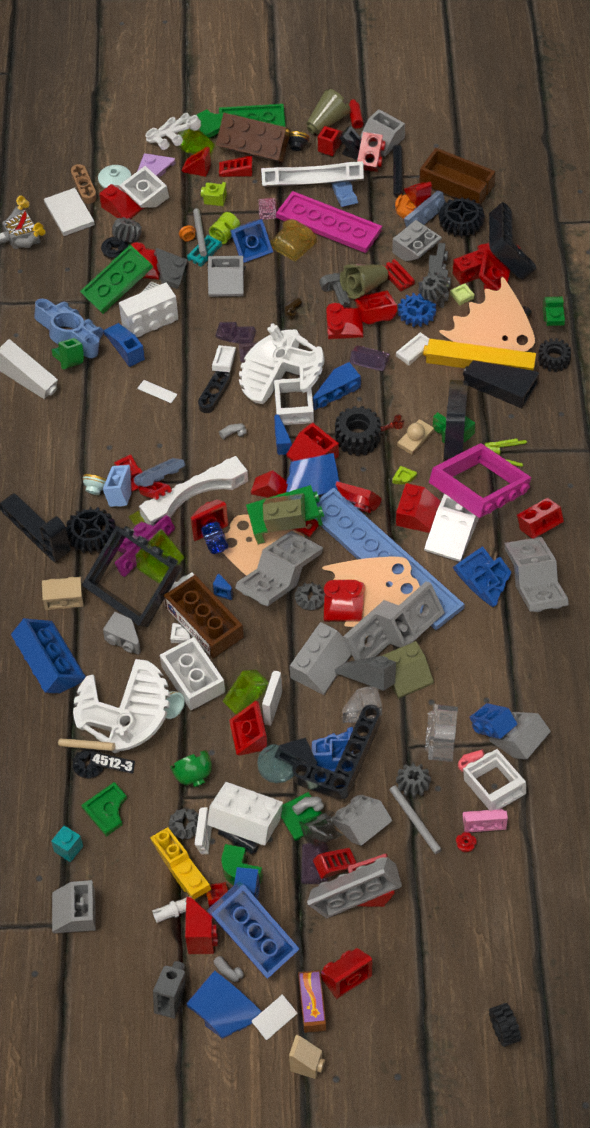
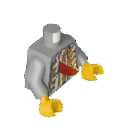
(20, 229)

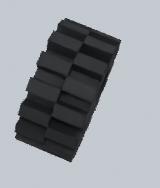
(554, 347)
(504, 1024)

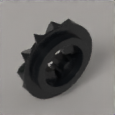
(107, 245)
(79, 765)

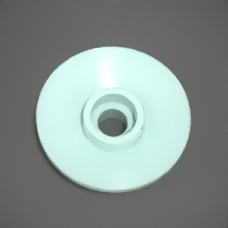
(113, 175)

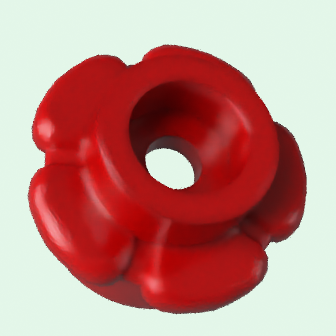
(465, 847)

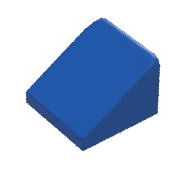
(222, 588)

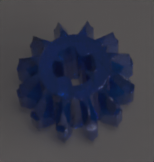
(214, 537)

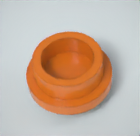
(187, 233)

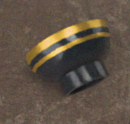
(298, 140)

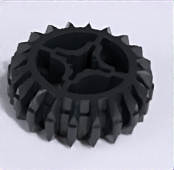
(471, 220)
(91, 535)

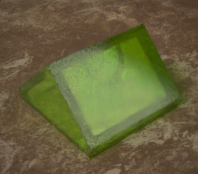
(152, 566)

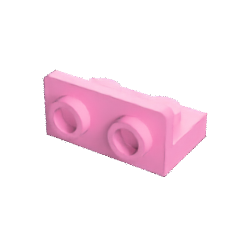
(485, 820)

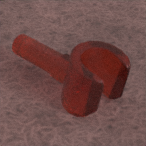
(397, 424)

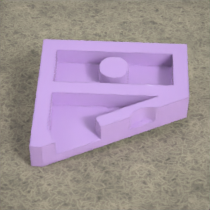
(156, 163)

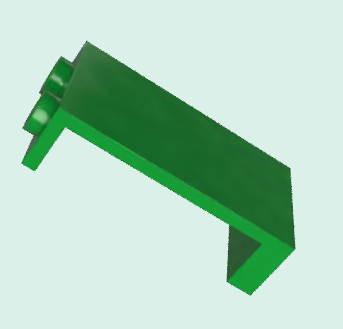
(312, 511)

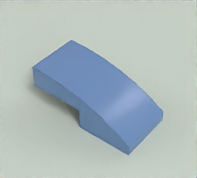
(344, 193)

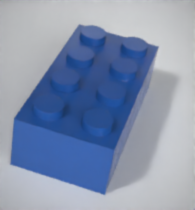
(253, 929)

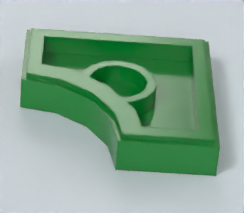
(210, 122)
(105, 808)

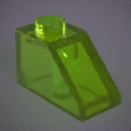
(194, 141)
(245, 690)

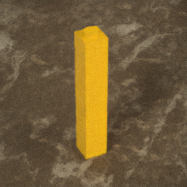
(462, 354)

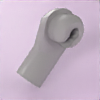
(229, 430)
(315, 802)
(225, 969)

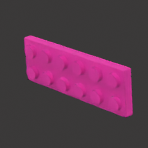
(330, 221)

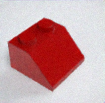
(417, 508)
(199, 931)
(347, 972)

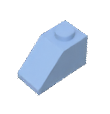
(118, 486)

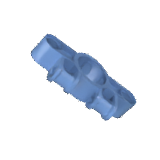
(62, 315)

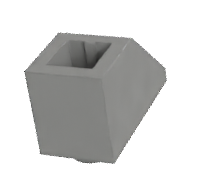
(122, 633)

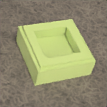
(462, 294)

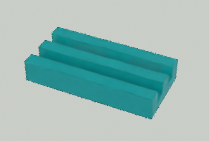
(211, 248)

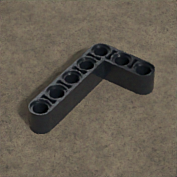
(502, 243)
(455, 418)
(48, 537)
(348, 759)

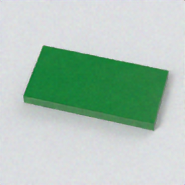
(266, 113)
(116, 279)

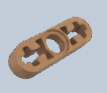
(83, 189)

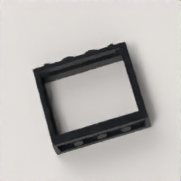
(103, 561)

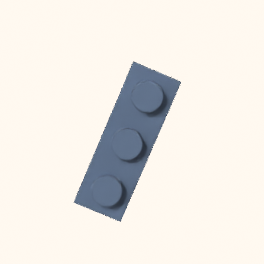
(426, 210)

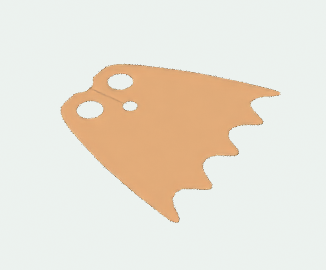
(491, 320)
(247, 554)
(374, 575)

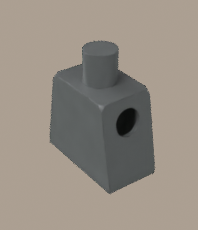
(169, 990)

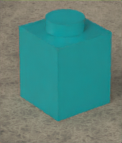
(67, 843)

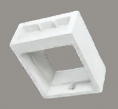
(293, 415)
(502, 796)

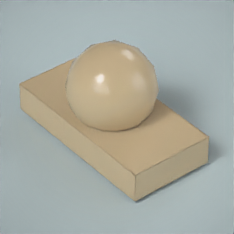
(416, 435)

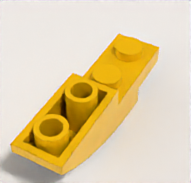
(180, 864)

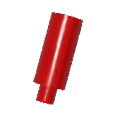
(355, 115)

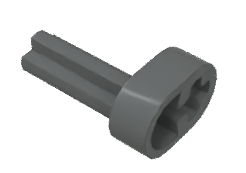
(332, 282)

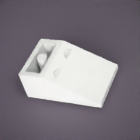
(451, 530)

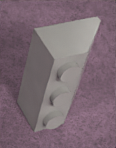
(319, 658)

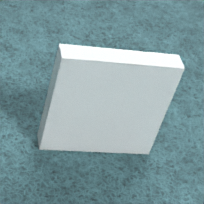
(272, 698)

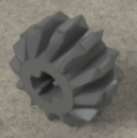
(126, 230)
(433, 286)
(413, 780)

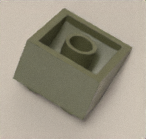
(284, 512)
(411, 670)

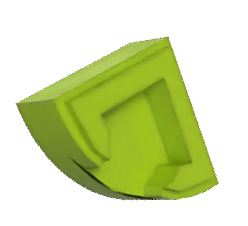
(404, 476)

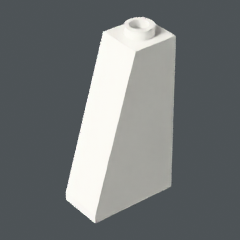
(26, 370)

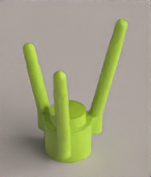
(495, 447)

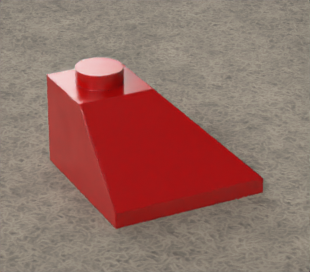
(118, 203)
(208, 513)

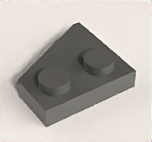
(170, 267)

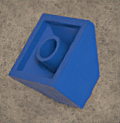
(251, 240)

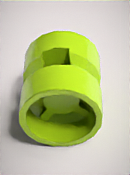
(221, 228)

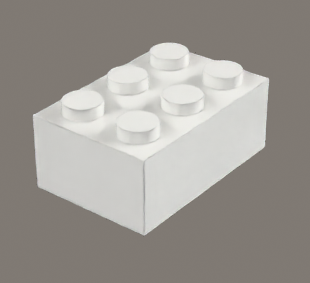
(149, 310)
(192, 673)
(245, 813)

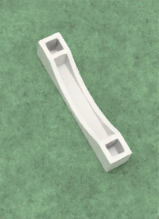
(312, 175)
(223, 476)

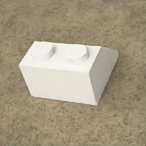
(145, 188)

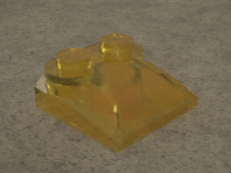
(293, 239)

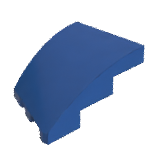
(314, 471)
(483, 575)
(329, 751)
(222, 1006)

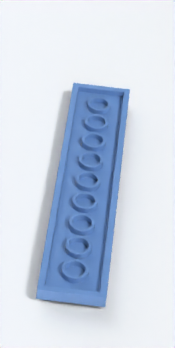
(367, 540)

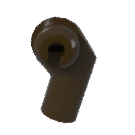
(290, 308)

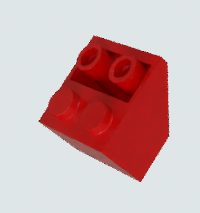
(312, 443)

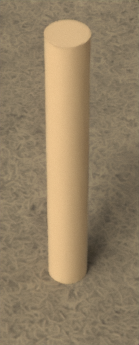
(86, 744)

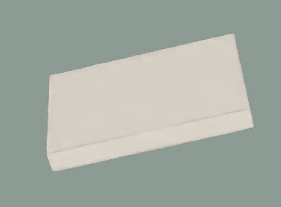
(69, 212)

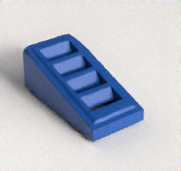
(283, 441)

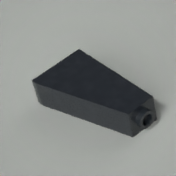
(502, 382)

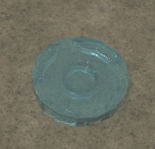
(273, 768)

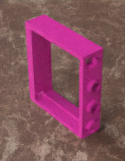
(443, 479)

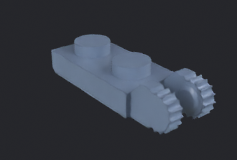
(157, 472)

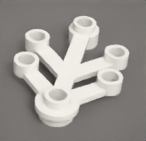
(154, 135)

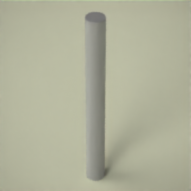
(199, 230)
(415, 819)

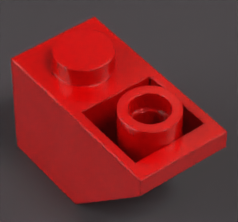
(329, 140)

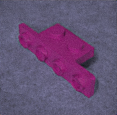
(128, 559)

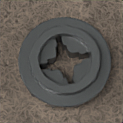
(315, 601)
(178, 829)

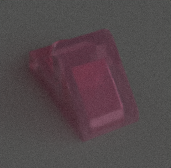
(267, 208)

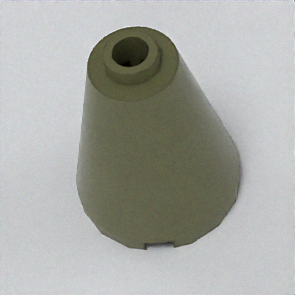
(327, 111)
(362, 278)

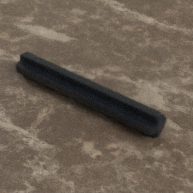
(397, 171)

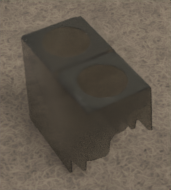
(319, 829)

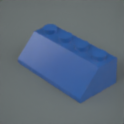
(47, 655)

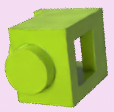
(214, 194)

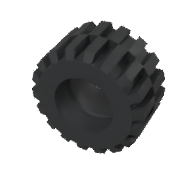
(361, 419)

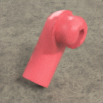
(470, 757)

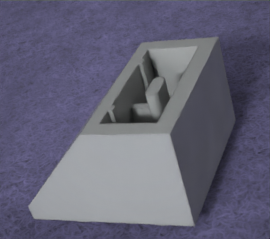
(388, 126)
(414, 241)
(225, 276)
(524, 737)
(361, 819)
(74, 907)

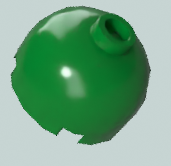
(193, 769)

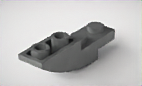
(436, 264)

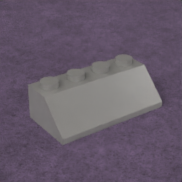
(355, 888)

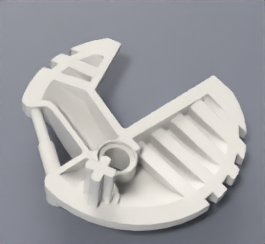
(273, 357)
(141, 706)

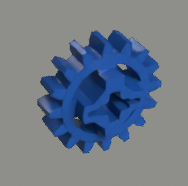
(416, 310)

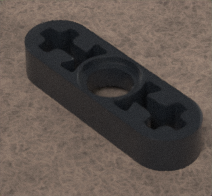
(213, 398)

